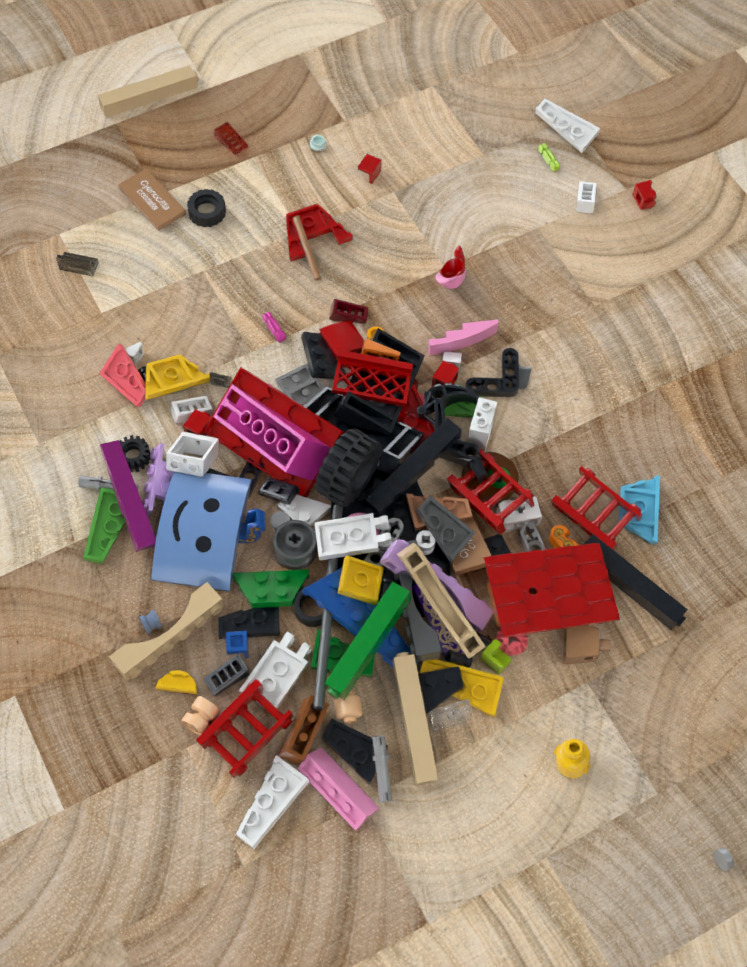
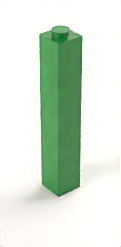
(367, 641)

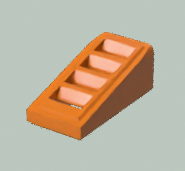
(375, 349)

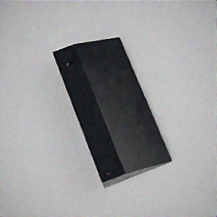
(374, 414)
(395, 447)

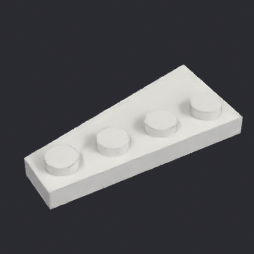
(568, 125)

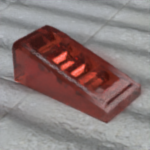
(227, 128)

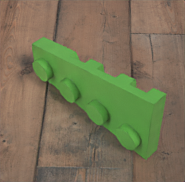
(104, 528)

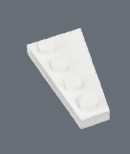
(276, 795)

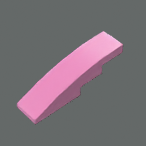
(458, 339)

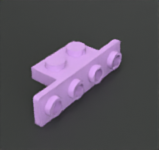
(158, 479)

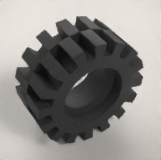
(142, 446)

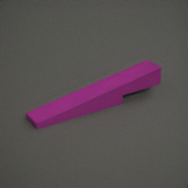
(128, 496)

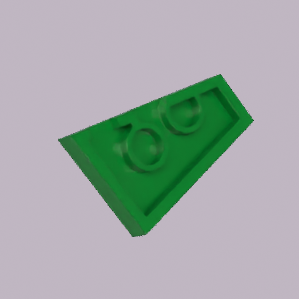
(336, 651)

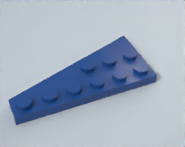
(352, 613)

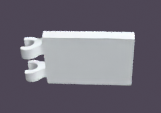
(351, 536)
(279, 669)

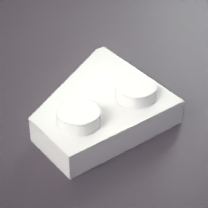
(305, 509)

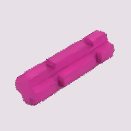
(274, 327)

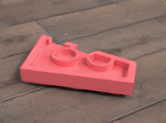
(124, 376)

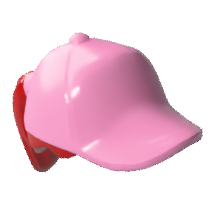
(453, 271)

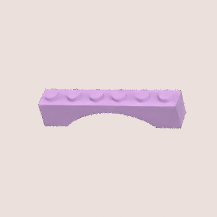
(474, 610)

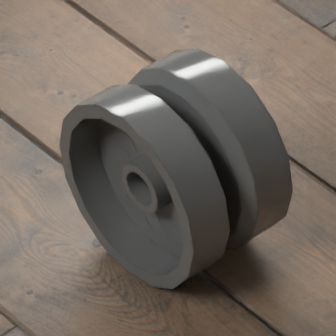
(295, 545)

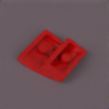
(342, 337)

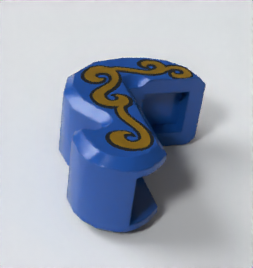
(253, 526)

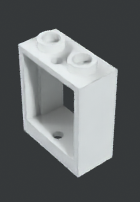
(482, 423)
(188, 443)

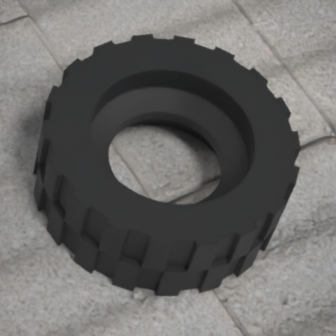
(206, 219)

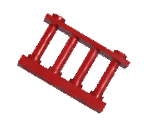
(484, 508)
(578, 516)
(239, 708)

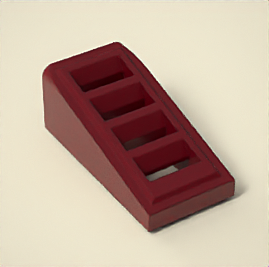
(347, 306)

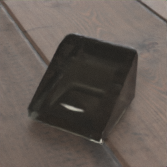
(220, 380)

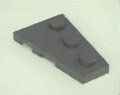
(445, 527)

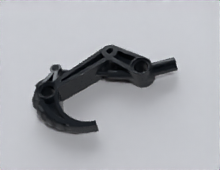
(459, 451)

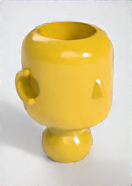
(572, 758)

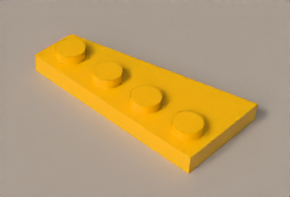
(479, 686)

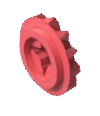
(516, 647)

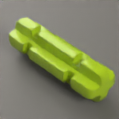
(549, 157)

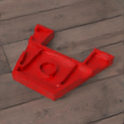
(315, 223)

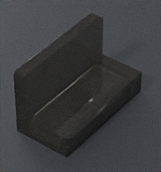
(77, 263)

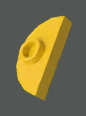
(177, 682)

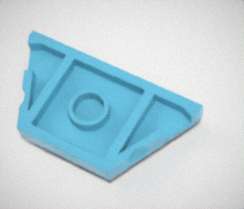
(646, 496)

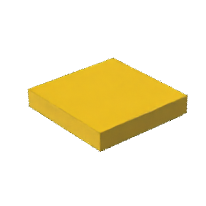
(360, 580)

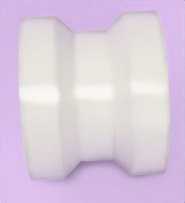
(426, 547)

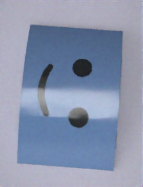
(200, 530)

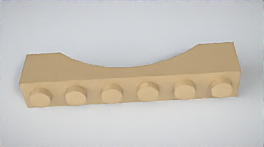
(440, 600)
(134, 657)

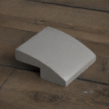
(299, 384)

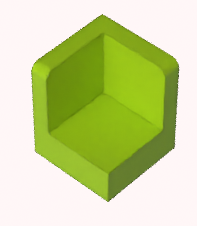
(495, 658)

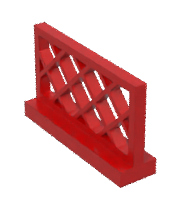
(374, 366)

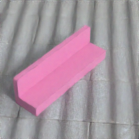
(338, 788)

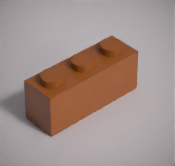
(302, 731)

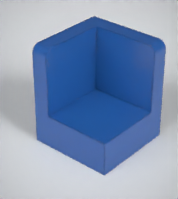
(237, 643)

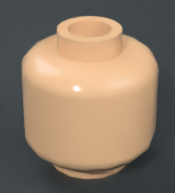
(348, 709)

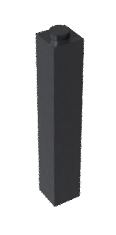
(641, 588)

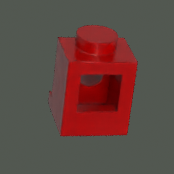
(644, 195)

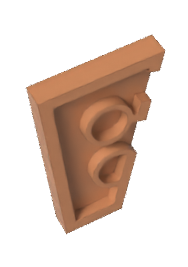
(458, 506)

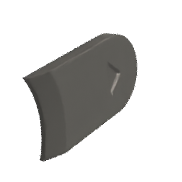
(524, 374)

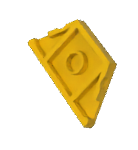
(171, 376)

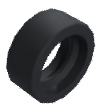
(304, 619)

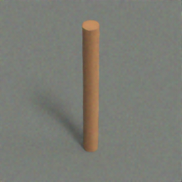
(306, 247)

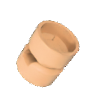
(202, 713)

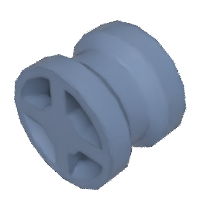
(150, 622)

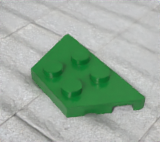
(271, 587)

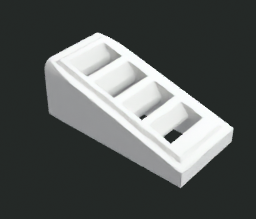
(586, 198)
(181, 405)

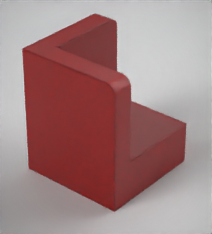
(371, 166)

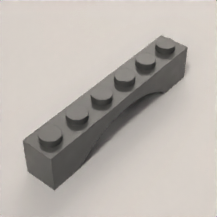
(424, 638)

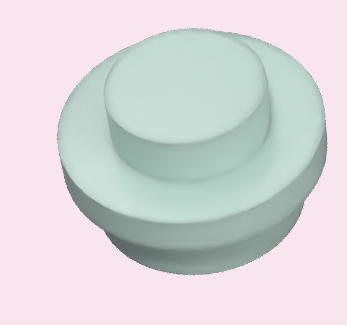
(317, 143)

